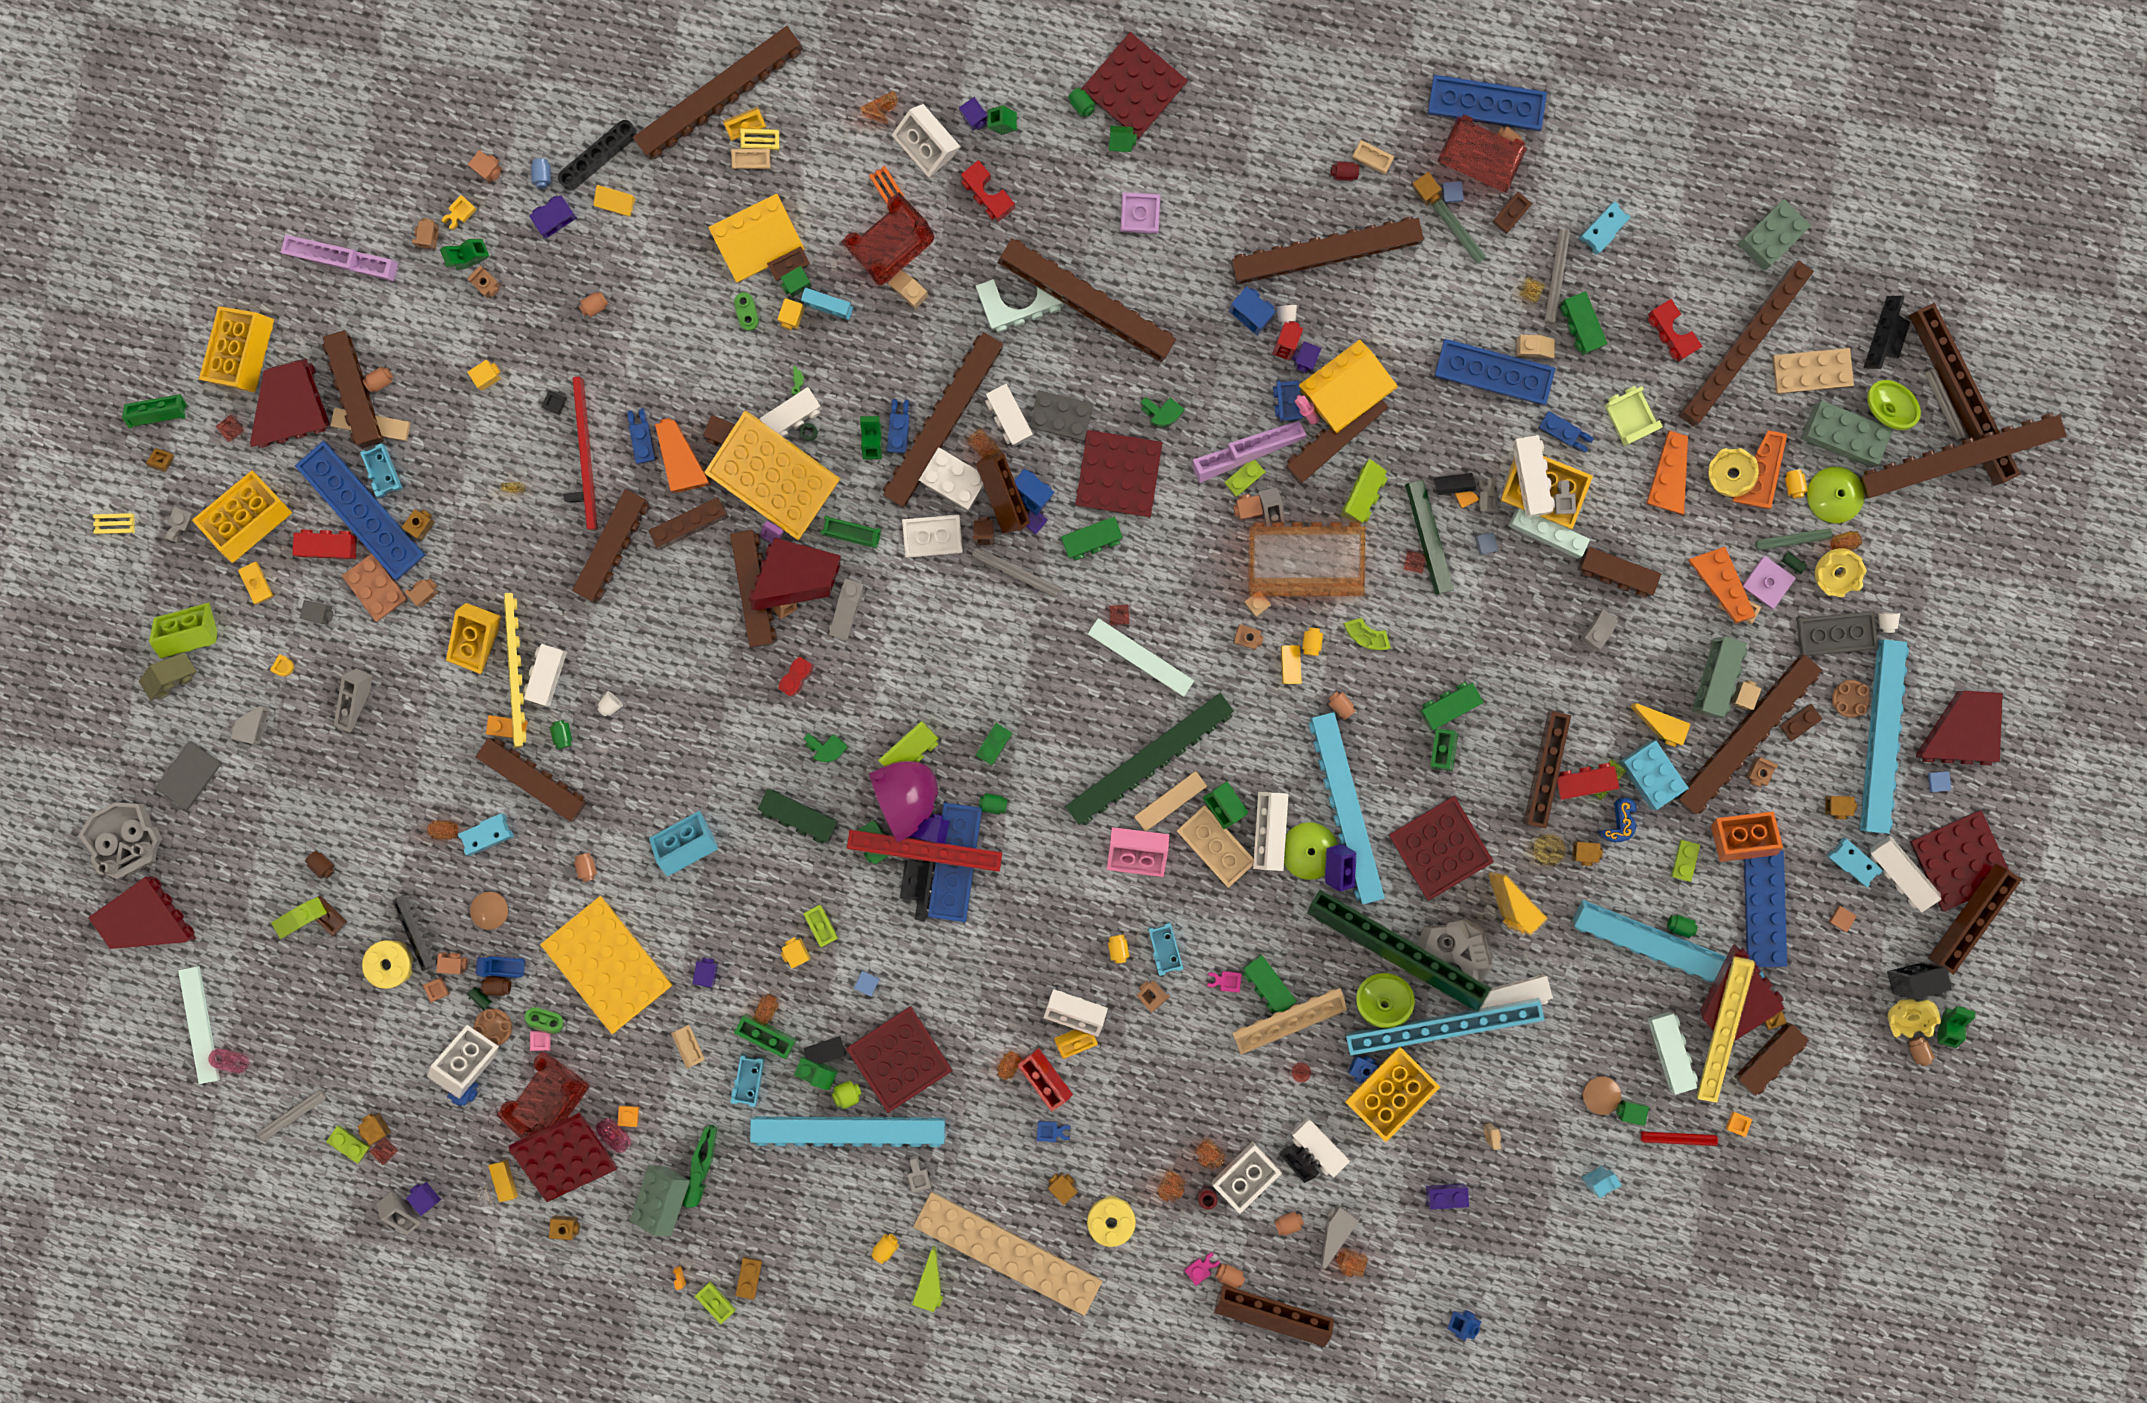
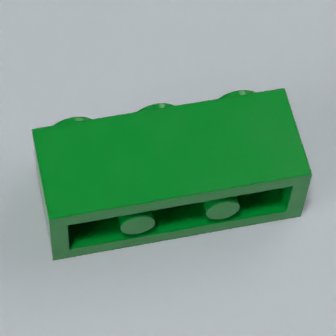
(1583, 323)
(1092, 538)
(1451, 705)
(1268, 985)
(765, 1036)

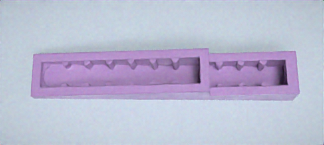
(339, 257)
(1247, 450)

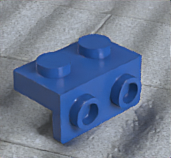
(1287, 394)

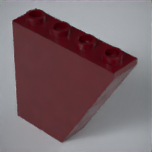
(287, 405)
(793, 575)
(1966, 730)
(141, 918)
(1760, 1001)

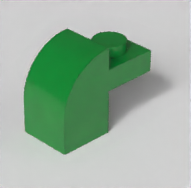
(465, 255)
(1163, 416)
(871, 437)
(830, 751)
(1953, 1026)
(816, 1074)

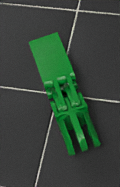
(700, 1168)

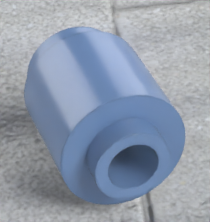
(540, 173)

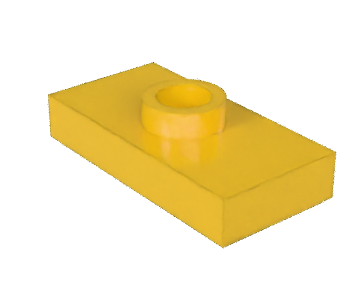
(255, 583)

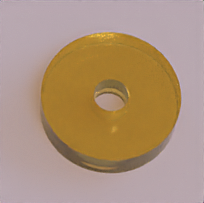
(1557, 853)

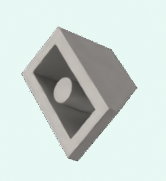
(1271, 506)
(1599, 630)
(250, 726)
(397, 1213)

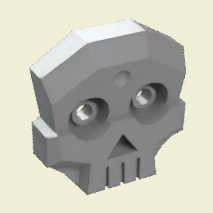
(115, 825)
(1462, 935)

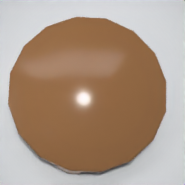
(1851, 698)
(489, 910)
(494, 1025)
(1601, 1095)

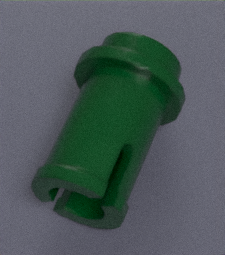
(1794, 563)
(479, 998)

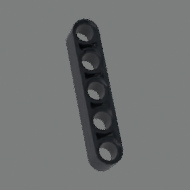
(587, 156)

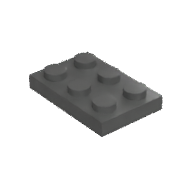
(1061, 415)

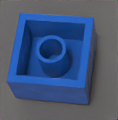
(1252, 310)

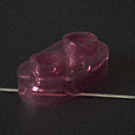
(228, 1060)
(613, 1135)

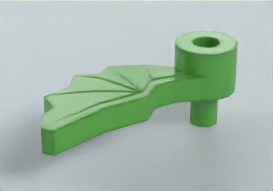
(798, 381)

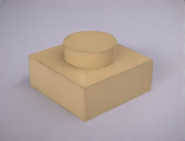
(1257, 604)

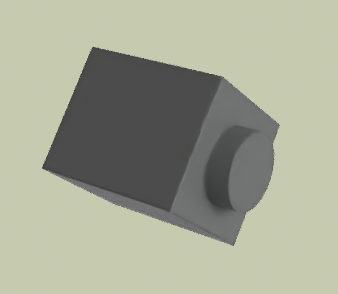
(316, 612)

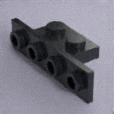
(1888, 334)
(916, 885)

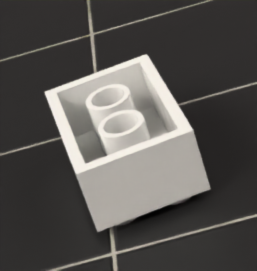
(953, 479)
(462, 1061)
(1246, 1177)

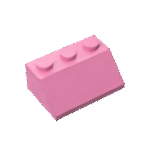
(1138, 852)

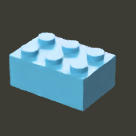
(1653, 775)

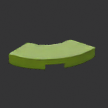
(1366, 636)

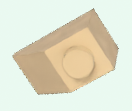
(908, 289)
(1535, 347)

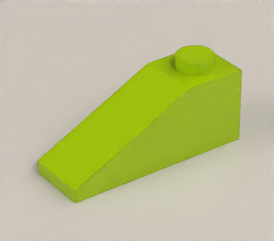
(298, 917)
(929, 1288)

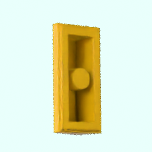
(747, 120)
(614, 200)
(1291, 664)
(1074, 1042)
(503, 1181)

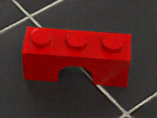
(997, 205)
(1679, 345)

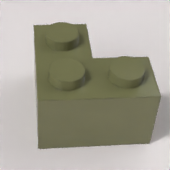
(164, 675)

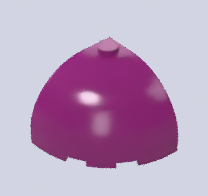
(905, 795)

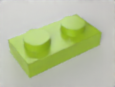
(1244, 477)
(1685, 860)
(820, 925)
(348, 1144)
(715, 1302)

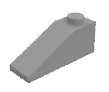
(846, 609)
(352, 696)
(1338, 1228)

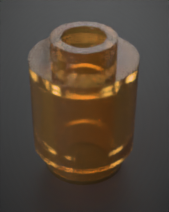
(1846, 540)
(442, 830)
(766, 1008)
(1008, 1065)

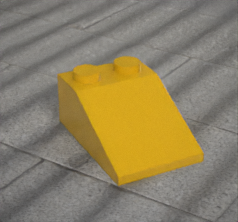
(472, 637)

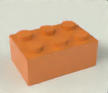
(1746, 836)

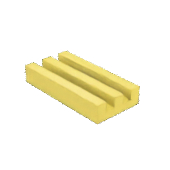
(760, 140)
(97, 523)

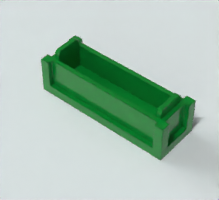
(154, 410)
(851, 532)

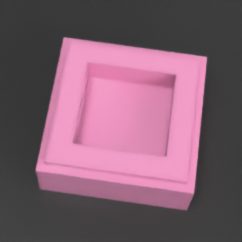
(540, 1041)

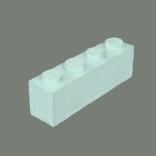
(1550, 533)
(1672, 1052)

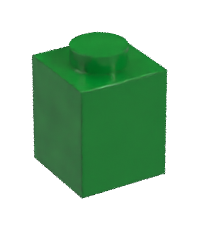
(1002, 120)
(1122, 139)
(795, 282)
(1632, 1112)

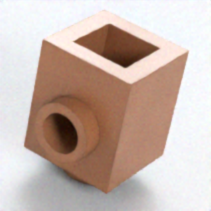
(485, 166)
(1248, 507)

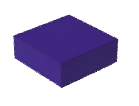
(1036, 522)

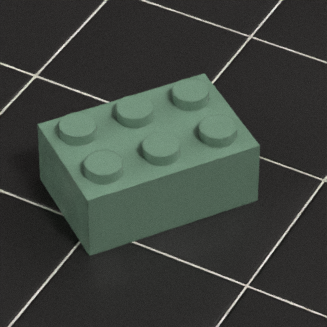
(1774, 234)
(659, 1200)

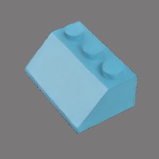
(683, 843)

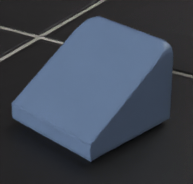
(1486, 543)

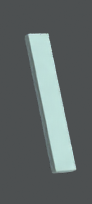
(1141, 657)
(198, 1023)

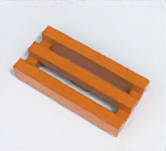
(879, 173)

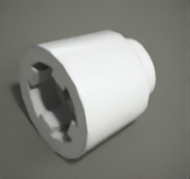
(1286, 313)
(1889, 621)
(609, 704)

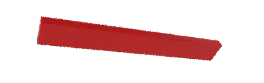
(585, 453)
(924, 850)

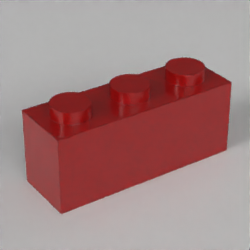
(1287, 340)
(324, 544)
(1587, 781)
(1045, 1079)

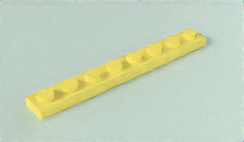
(514, 662)
(1725, 1029)

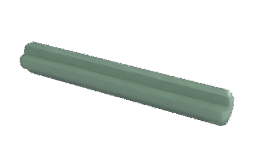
(1459, 231)
(1793, 539)

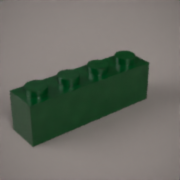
(797, 815)

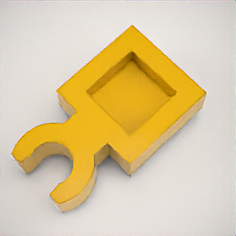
(461, 210)

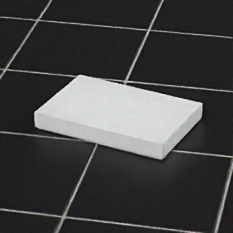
(932, 536)

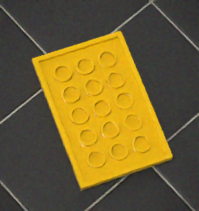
(772, 475)
(606, 965)

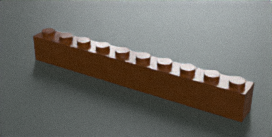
(718, 92)
(1327, 251)
(1086, 300)
(1745, 343)
(1960, 386)
(943, 420)
(1966, 455)
(1748, 734)

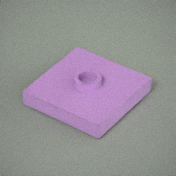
(1140, 213)
(1768, 582)

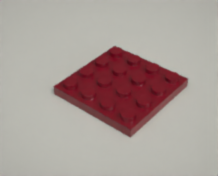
(1134, 85)
(1118, 473)
(1440, 848)
(1958, 858)
(899, 1059)
(562, 1157)

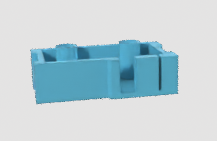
(1604, 228)
(827, 303)
(381, 470)
(486, 834)
(1854, 862)
(1165, 949)
(748, 1080)
(1601, 1181)

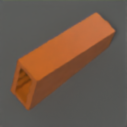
(680, 462)

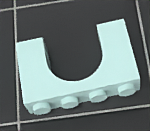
(1002, 316)

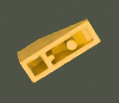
(1663, 725)

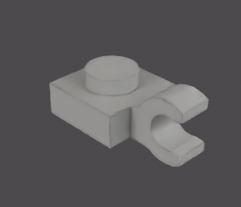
(1488, 499)
(1564, 502)
(179, 521)
(919, 1177)

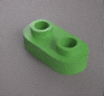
(745, 311)
(545, 1019)

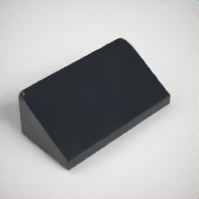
(825, 1050)

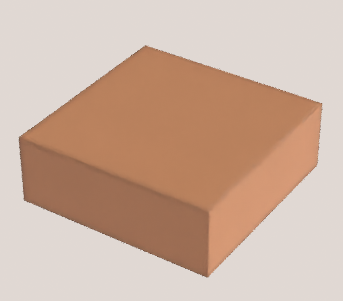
(1842, 919)
(436, 989)

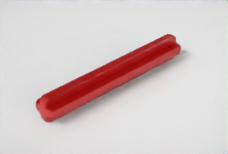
(1679, 1138)

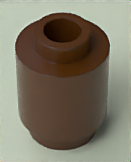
(320, 865)
(496, 986)

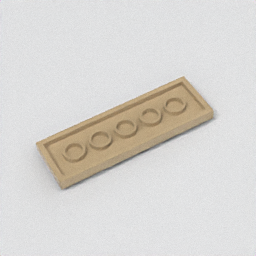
(1290, 1021)

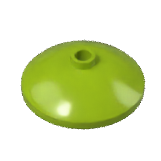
(1893, 405)
(1824, 496)
(1298, 842)
(1387, 990)

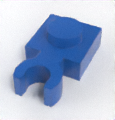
(1048, 1131)

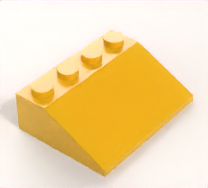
(755, 237)
(236, 349)
(1347, 386)
(1556, 472)
(242, 516)
(1514, 906)
(1392, 1094)

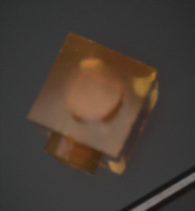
(1210, 1154)
(1171, 1186)
(1352, 1263)

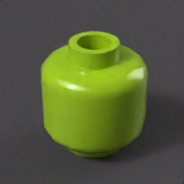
(846, 1094)

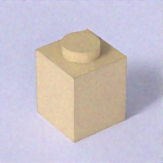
(1746, 695)

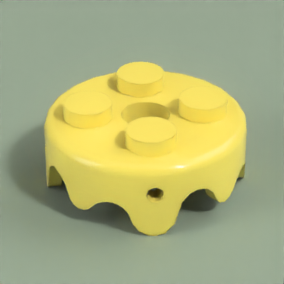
(1733, 459)
(1848, 580)
(400, 960)
(1912, 1016)
(1111, 1207)

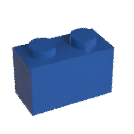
(1033, 492)

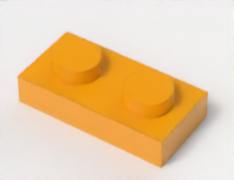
(501, 726)

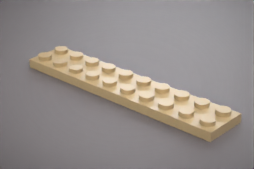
(1008, 1253)

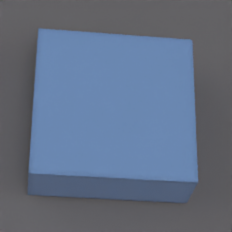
(1452, 192)
(1939, 781)
(866, 983)

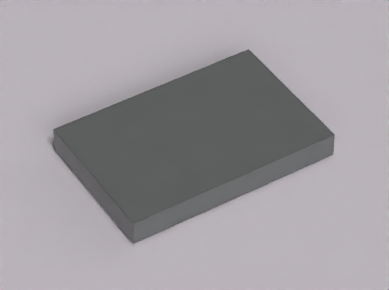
(188, 775)

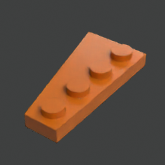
(1769, 461)
(1670, 476)
(1724, 583)

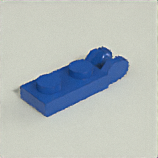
(898, 428)
(1564, 431)
(641, 438)

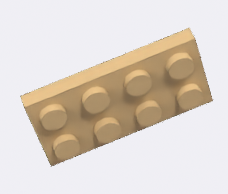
(1813, 370)
(1216, 846)

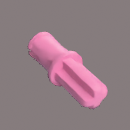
(1307, 409)

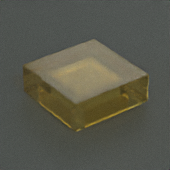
(513, 487)

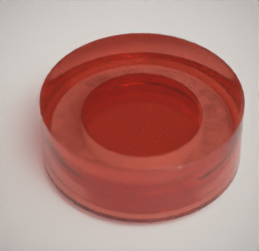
(1301, 1072)

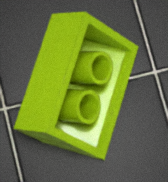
(1364, 492)
(183, 631)
(911, 746)

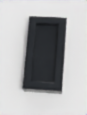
(1455, 484)

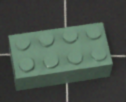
(1846, 434)
(1720, 677)

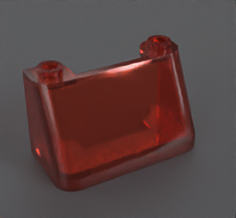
(1482, 154)
(890, 241)
(546, 1099)

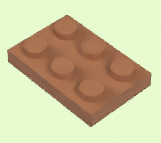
(374, 587)

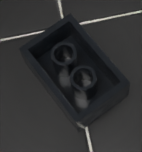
(1920, 981)

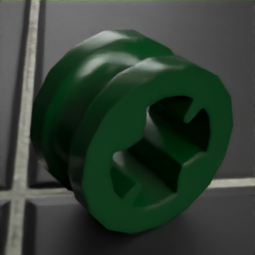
(809, 426)

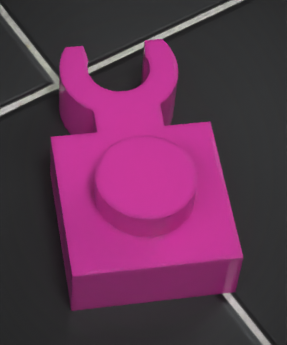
(1228, 981)
(1199, 1270)

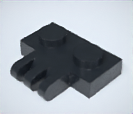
(1300, 1162)

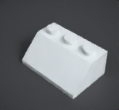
(925, 140)

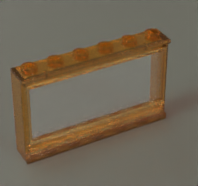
(1306, 559)

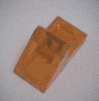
(875, 108)
(983, 444)

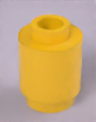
(1796, 484)
(1312, 641)
(1118, 948)
(885, 1248)

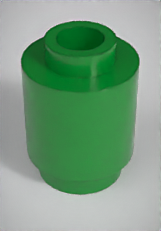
(1081, 102)
(561, 734)
(993, 803)
(1682, 926)

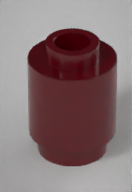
(1344, 171)
(1207, 1203)

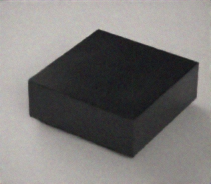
(554, 402)
(573, 497)

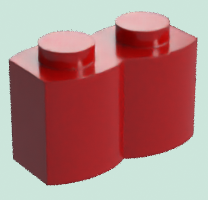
(798, 672)

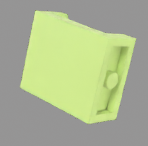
(1631, 415)

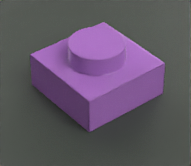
(770, 532)

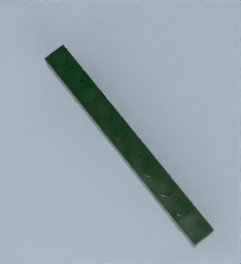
(1149, 758)
(1399, 951)

